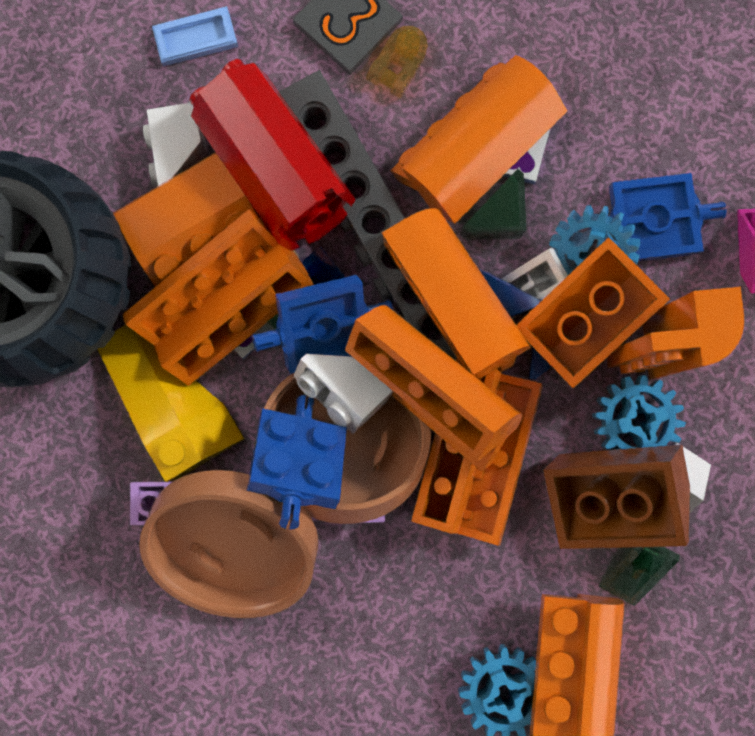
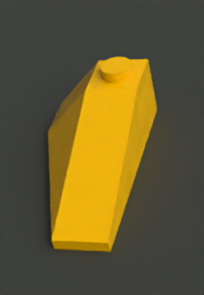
(175, 421)

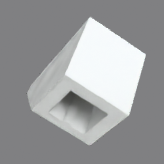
(174, 141)
(342, 387)

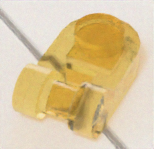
(404, 48)

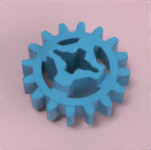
(578, 246)
(635, 403)
(489, 698)

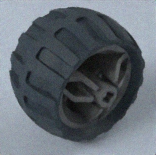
(65, 278)

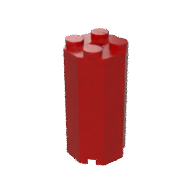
(270, 154)

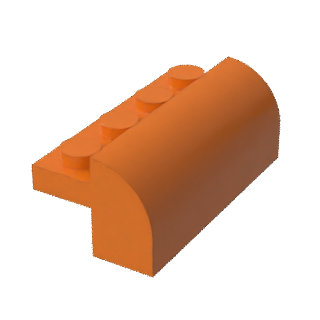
(481, 137)
(454, 293)
(217, 298)
(685, 335)
(433, 385)
(460, 496)
(577, 666)

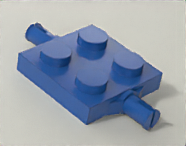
(664, 214)
(316, 320)
(297, 460)

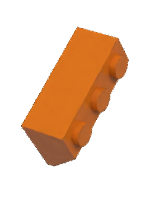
(181, 216)
(591, 312)

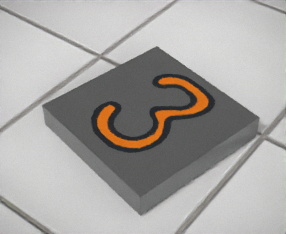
(348, 28)

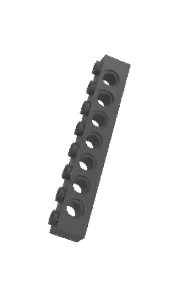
(314, 99)

